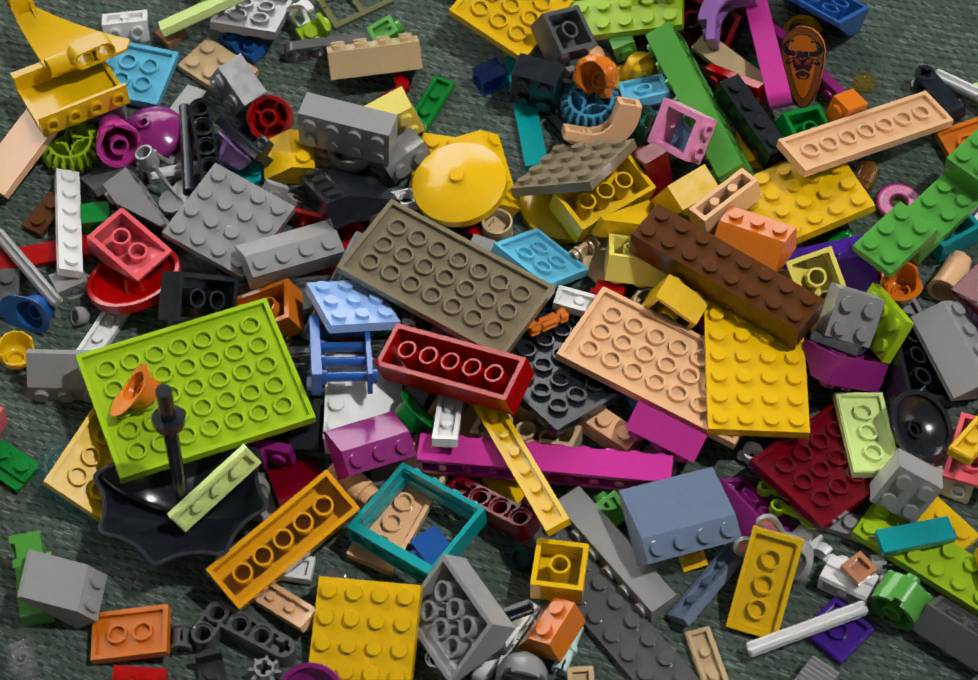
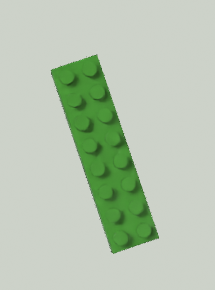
(692, 89)

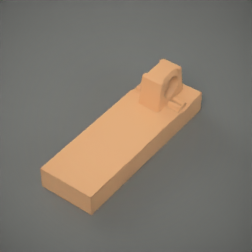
(287, 607)

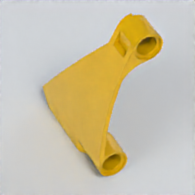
(62, 43)

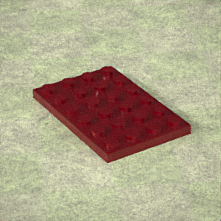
(814, 472)

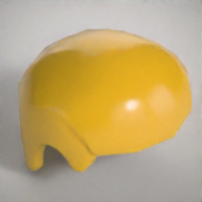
(13, 349)

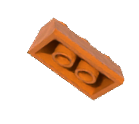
(758, 236)

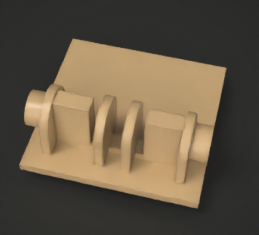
(592, 254)

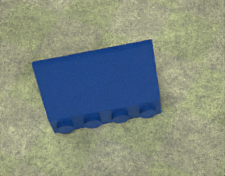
(841, 14)

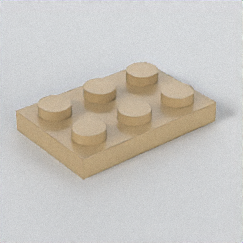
(205, 60)

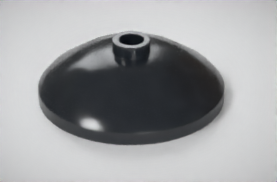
(920, 425)

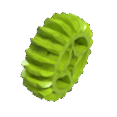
(82, 150)

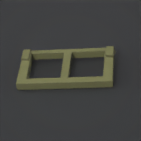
(360, 14)

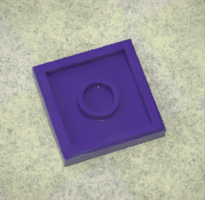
(843, 639)

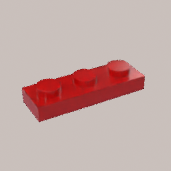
(717, 74)

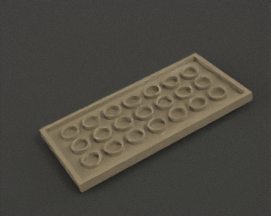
(445, 278)

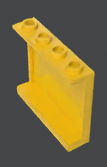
(69, 96)

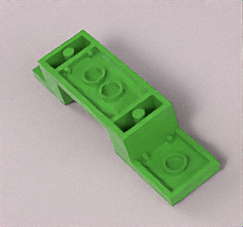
(919, 228)

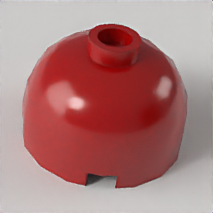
(269, 116)

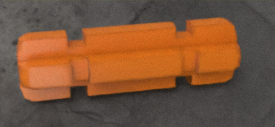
(547, 322)

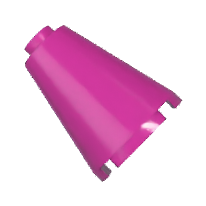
(116, 141)

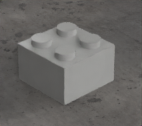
(236, 84)
(850, 315)
(906, 486)

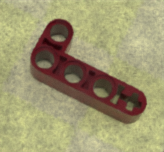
(501, 513)

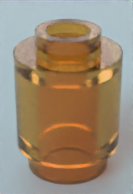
(867, 174)

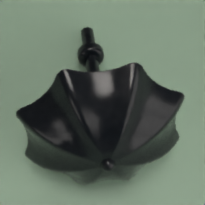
(139, 507)

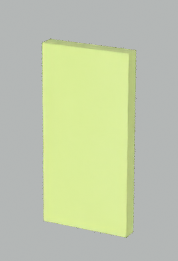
(864, 431)

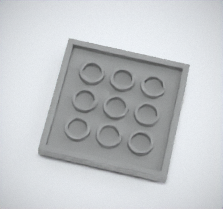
(225, 214)

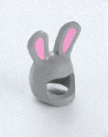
(771, 522)

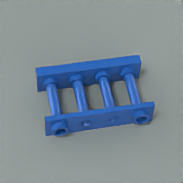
(319, 361)

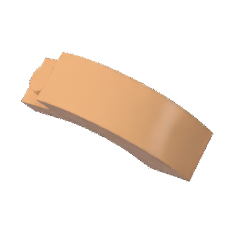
(619, 124)

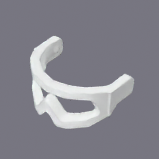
(306, 7)

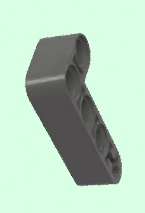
(246, 638)

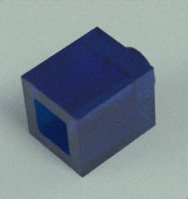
(490, 76)

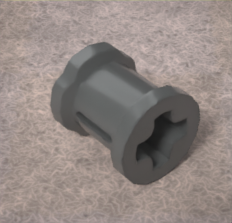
(185, 633)

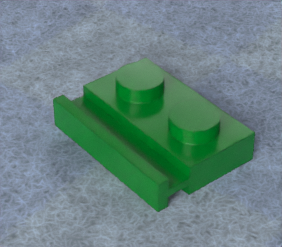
(15, 467)

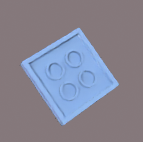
(350, 307)

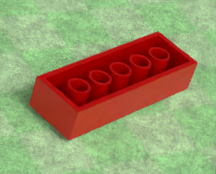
(455, 368)

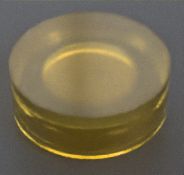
(864, 83)

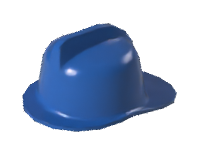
(27, 313)

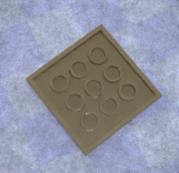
(573, 167)

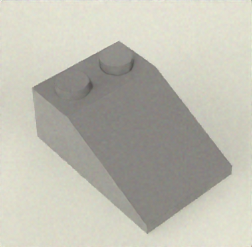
(130, 193)
(62, 588)

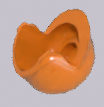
(904, 284)

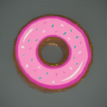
(894, 192)

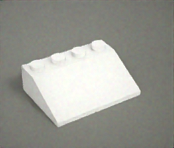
(350, 401)

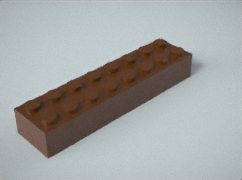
(726, 276)

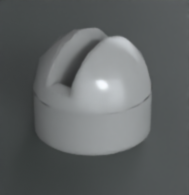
(79, 316)

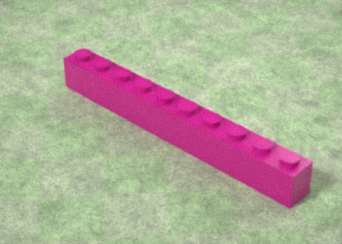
(557, 462)

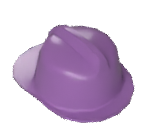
(233, 155)

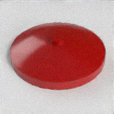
(121, 295)

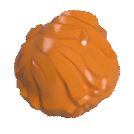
(596, 75)

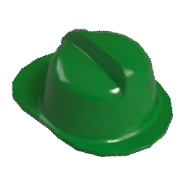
(413, 415)

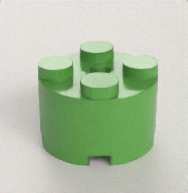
(900, 599)

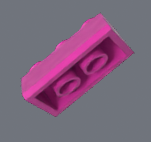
(665, 432)

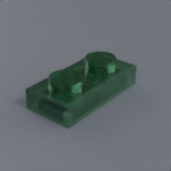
(644, 126)

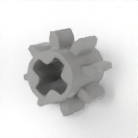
(265, 665)

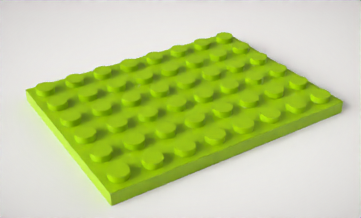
(224, 374)

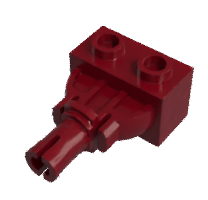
(656, 164)

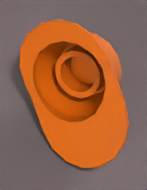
(137, 392)

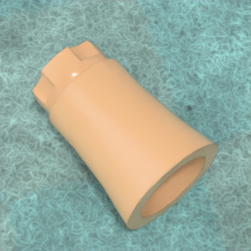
(949, 274)
(358, 487)

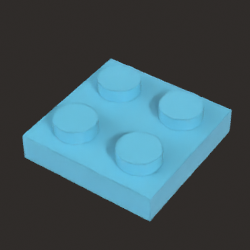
(648, 89)

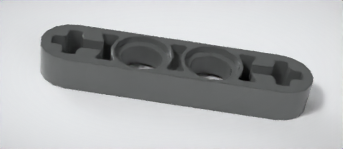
(295, 52)

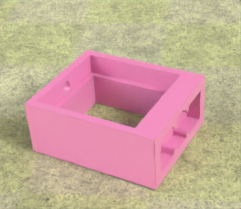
(667, 122)

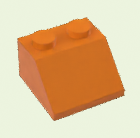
(553, 630)

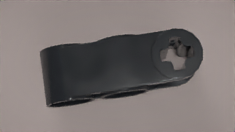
(928, 80)

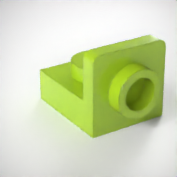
(316, 28)

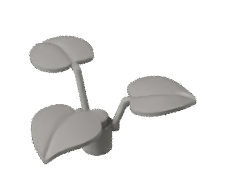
(149, 160)

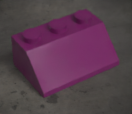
(844, 370)
(369, 444)
(748, 504)

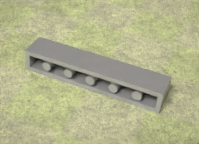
(616, 556)

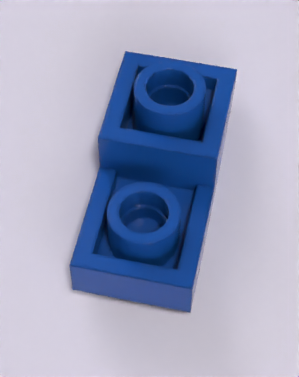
(249, 47)

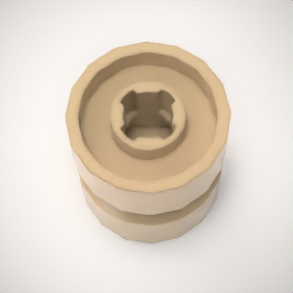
(498, 225)

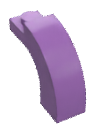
(712, 15)

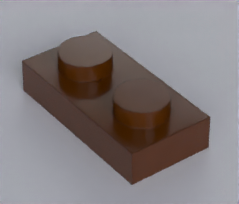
(42, 217)

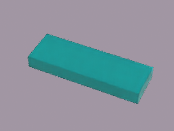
(915, 536)

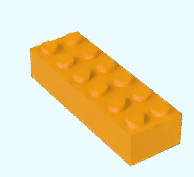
(283, 540)

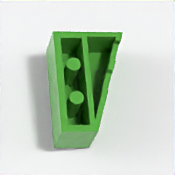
(21, 545)

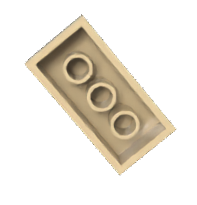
(374, 57)

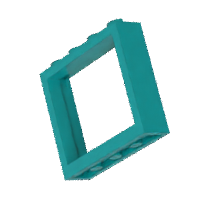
(404, 475)

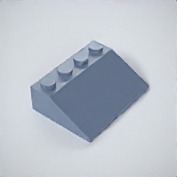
(678, 516)

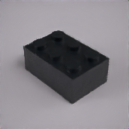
(195, 295)

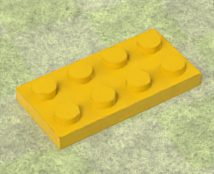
(764, 582)

